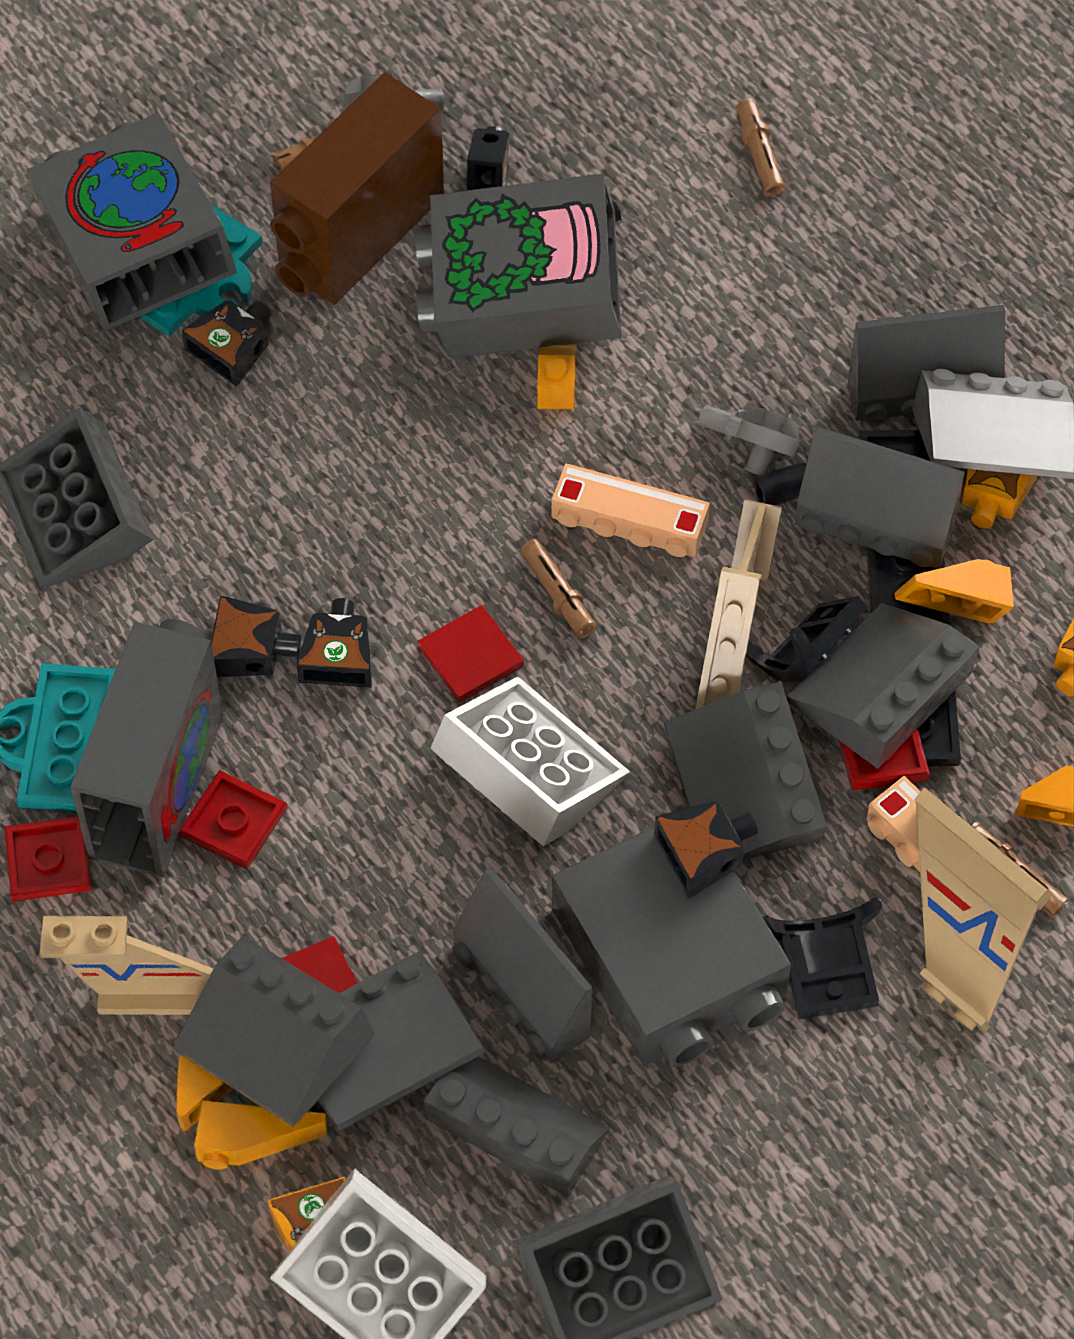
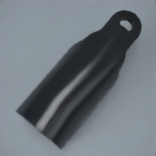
(780, 485)

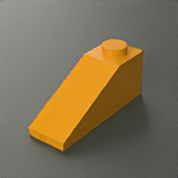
(967, 589)
(246, 1133)

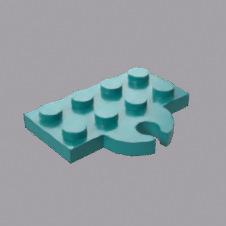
(242, 244)
(53, 733)

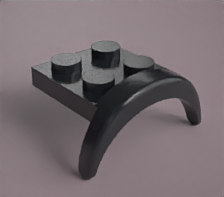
(810, 640)
(829, 961)

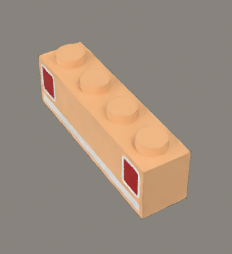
(630, 511)
(895, 819)

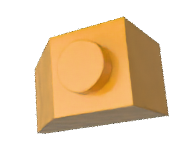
(556, 377)
(1050, 798)
(192, 1087)

